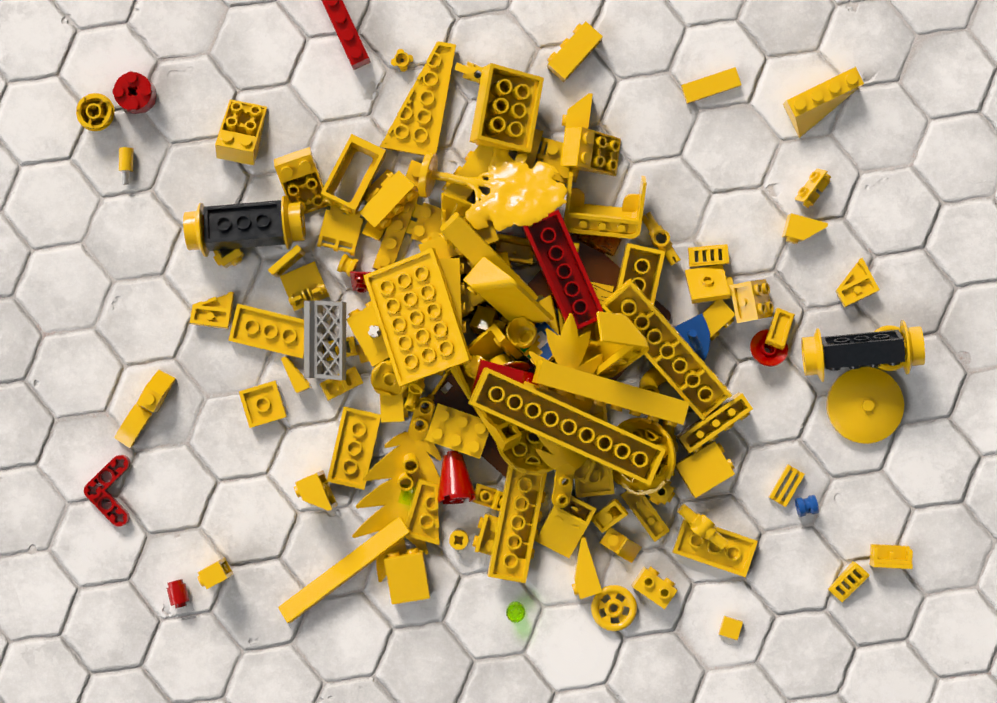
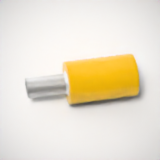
(125, 163)

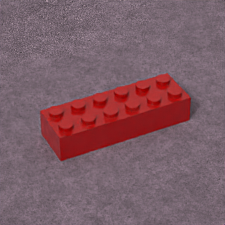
(563, 269)

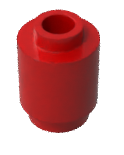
(177, 593)

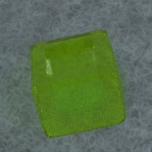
(406, 496)

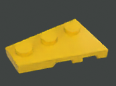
(423, 513)

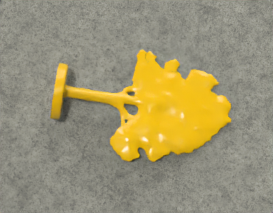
(516, 193)

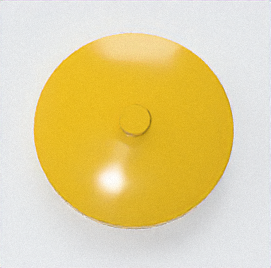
(865, 405)

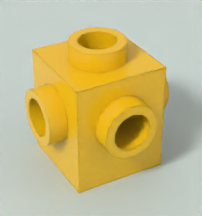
(666, 497)

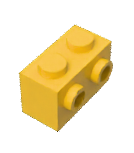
(655, 587)

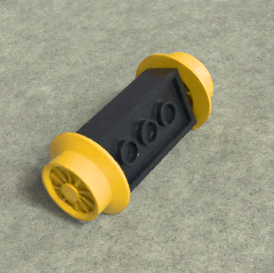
(244, 225)
(863, 350)

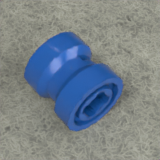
(806, 505)

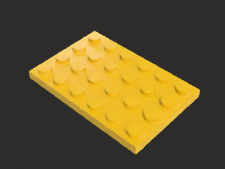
(417, 317)

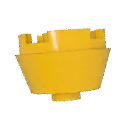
(95, 112)

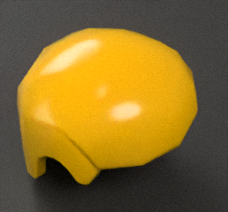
(521, 332)

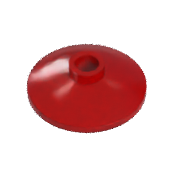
(757, 350)

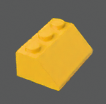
(316, 491)

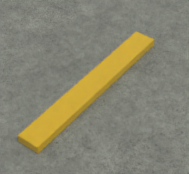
(344, 570)

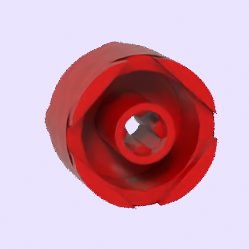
(124, 90)

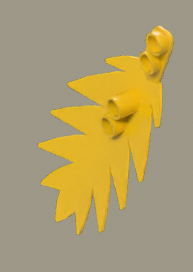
(567, 351)
(404, 466)

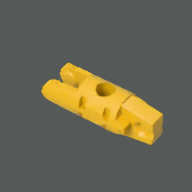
(469, 71)

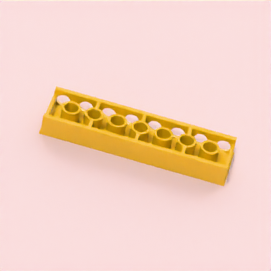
(669, 350)

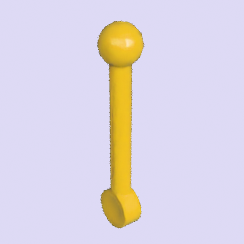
(447, 372)

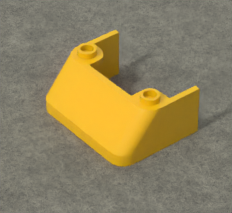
(604, 220)
(618, 342)

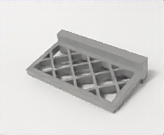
(315, 340)

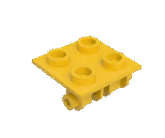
(304, 285)

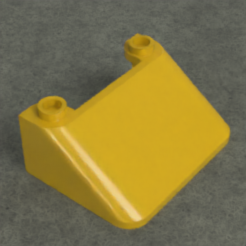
(504, 293)

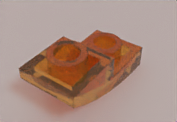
(601, 243)

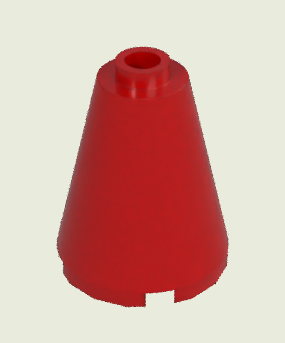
(455, 480)

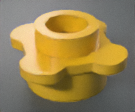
(402, 55)

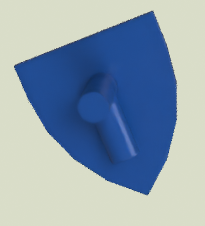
(696, 334)

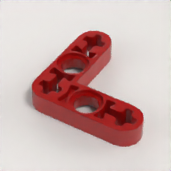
(102, 493)

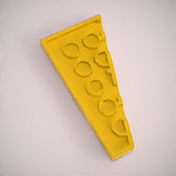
(422, 113)

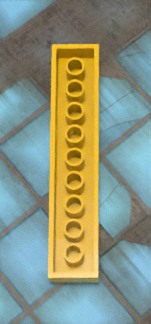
(566, 426)

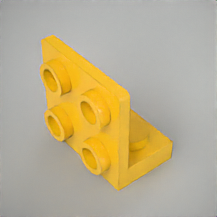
(751, 300)
(493, 343)

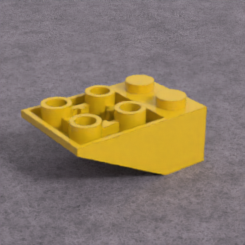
(241, 132)
(590, 151)
(301, 179)
(566, 526)

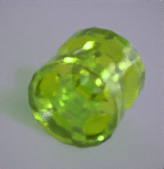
(515, 615)

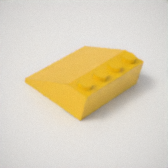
(506, 108)

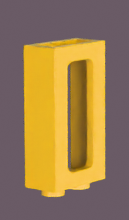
(353, 145)

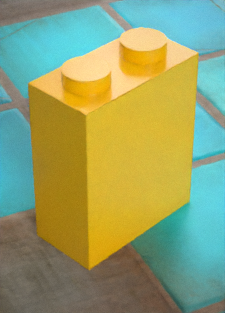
(705, 468)
(407, 576)

